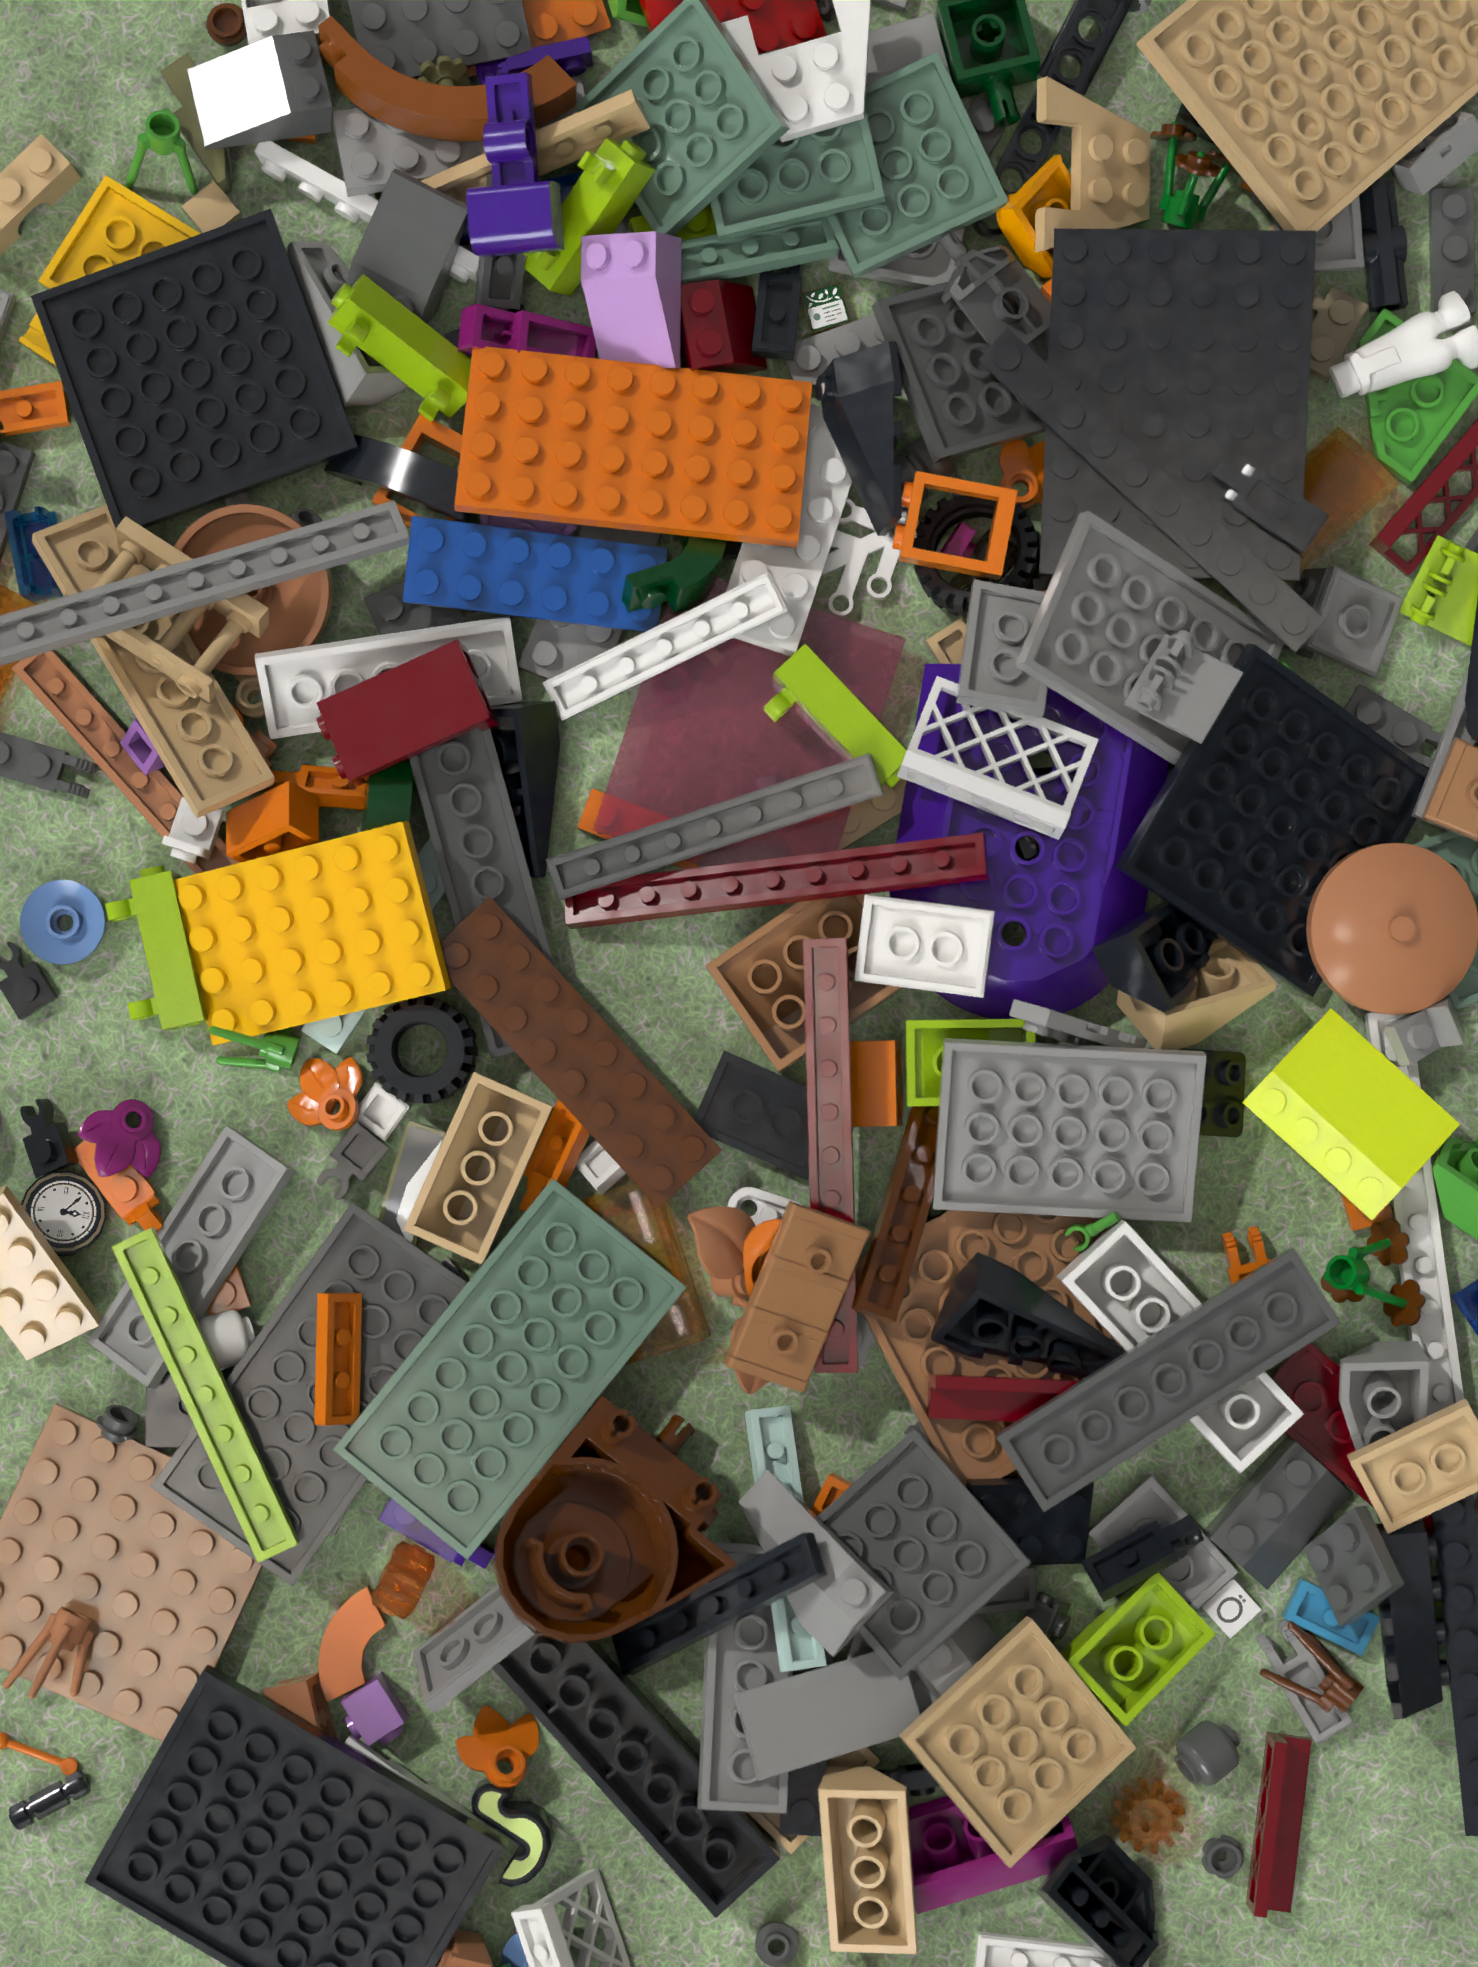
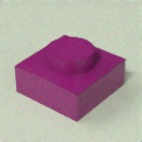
(959, 541)

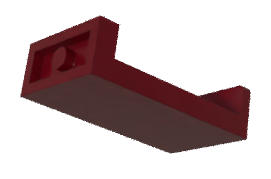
(404, 712)

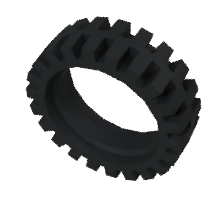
(953, 512)

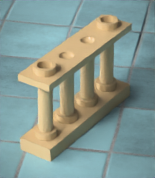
(241, 612)

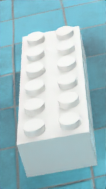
(1138, 1296)

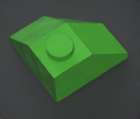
(1457, 1183)

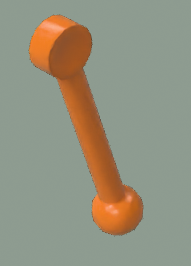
(68, 1765)

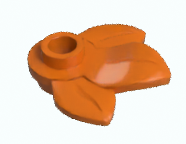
(1023, 466)
(323, 1090)
(498, 1742)

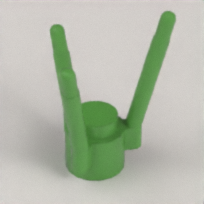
(163, 138)
(277, 1048)

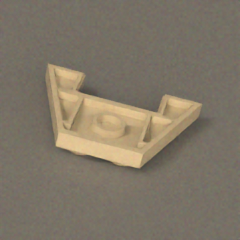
(1106, 165)

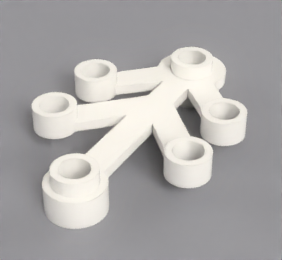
(853, 553)

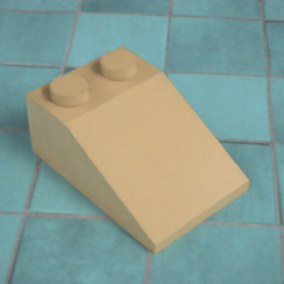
(1222, 992)

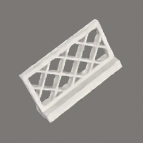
(990, 793)
(549, 1944)

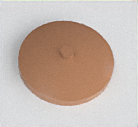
(296, 607)
(1392, 928)

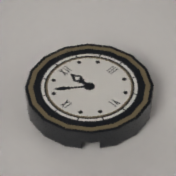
(66, 1210)

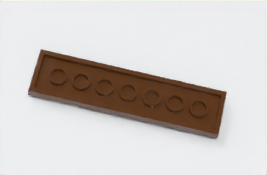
(575, 1053)

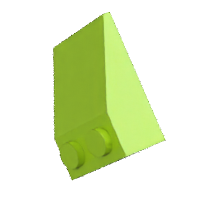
(925, 1050)
(1137, 1647)

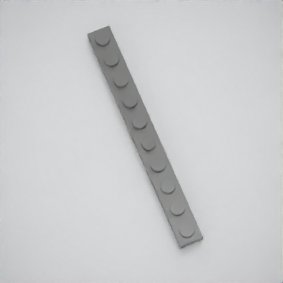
(200, 581)

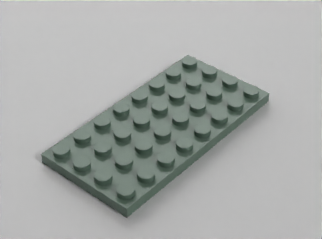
(509, 1368)

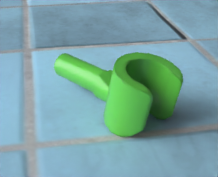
(1093, 1229)

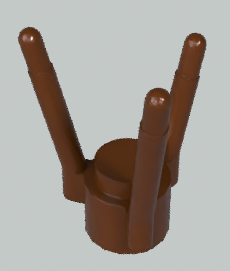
(1338, 1685)

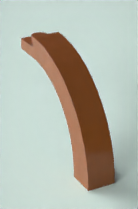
(430, 108)

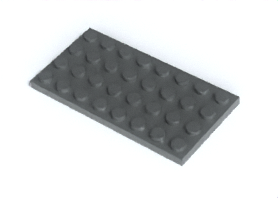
(275, 1384)

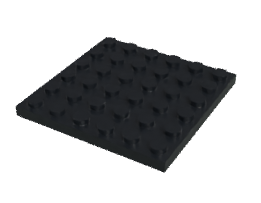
(195, 372)
(1268, 811)

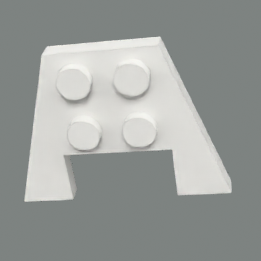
(817, 80)

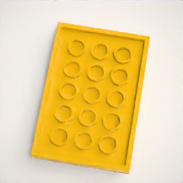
(312, 932)

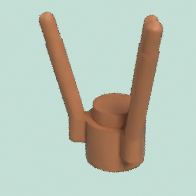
(67, 1630)

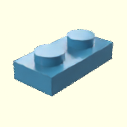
(1311, 1610)

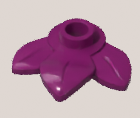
(120, 1144)

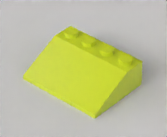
(1351, 1114)

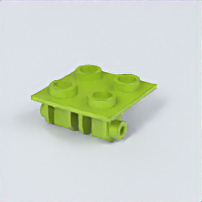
(1445, 591)

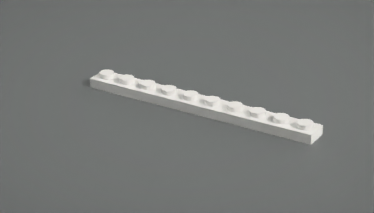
(1419, 1218)

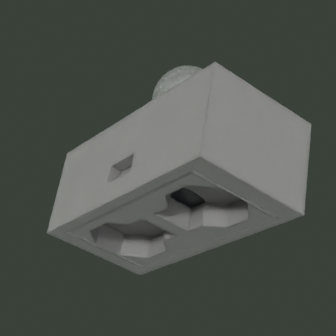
(1439, 156)

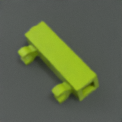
(593, 207)
(402, 345)
(835, 712)
(166, 950)

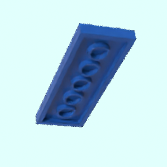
(526, 573)

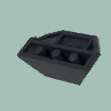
(1105, 1901)

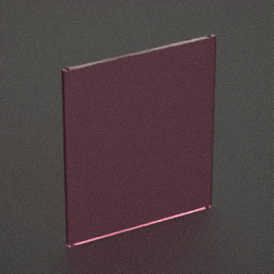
(705, 736)

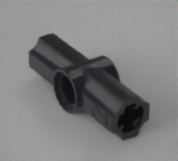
(1383, 247)

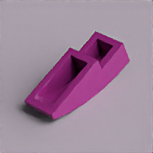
(523, 331)

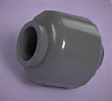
(1207, 1753)

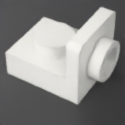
(193, 835)

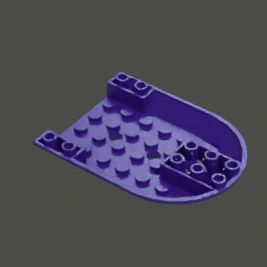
(1072, 889)

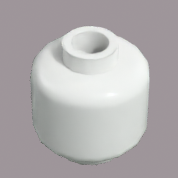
(227, 1336)

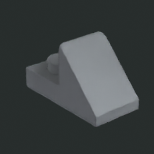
(1425, 1032)

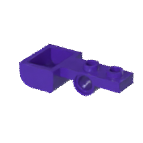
(518, 210)

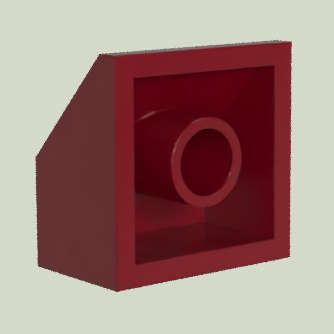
(718, 327)

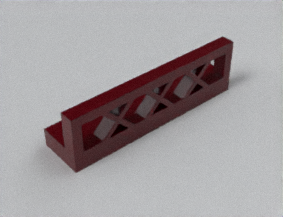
(1424, 495)
(989, 1396)
(1278, 1823)

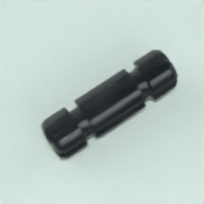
(49, 1800)

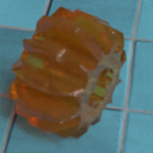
(403, 1580)
(1131, 1819)

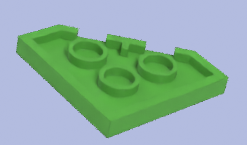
(1416, 415)

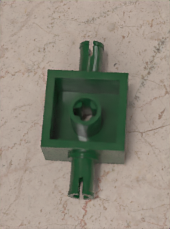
(993, 65)

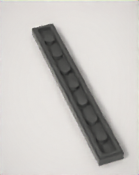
(715, 826)

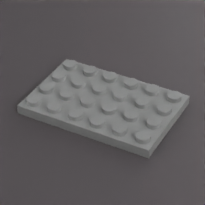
(1108, 617)
(1068, 1129)

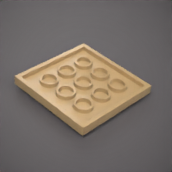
(1017, 1741)

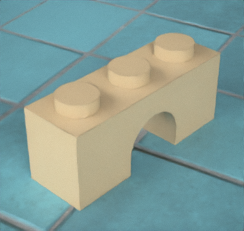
(32, 178)

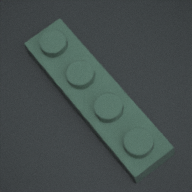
(757, 252)

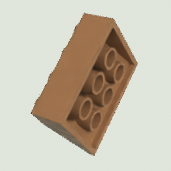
(766, 974)

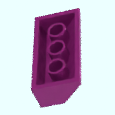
(958, 1864)

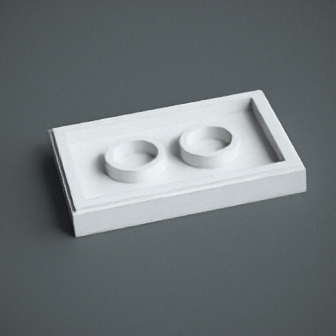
(924, 945)

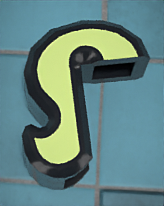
(519, 1821)

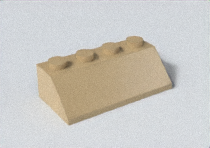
(478, 1168)
(867, 1862)

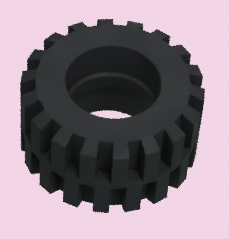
(384, 1050)

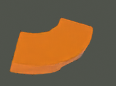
(345, 1644)

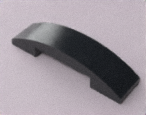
(400, 473)

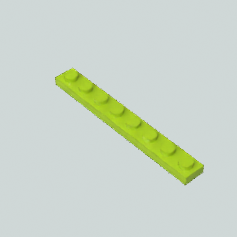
(205, 1394)

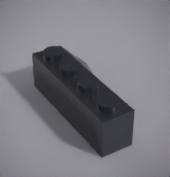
(1410, 1626)

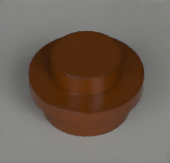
(226, 24)

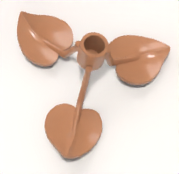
(720, 1245)

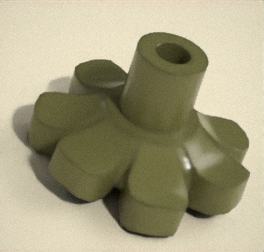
(445, 72)

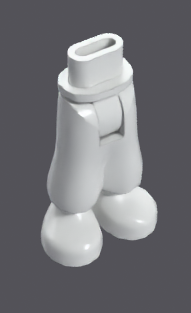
(1410, 350)

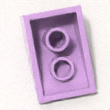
(634, 296)

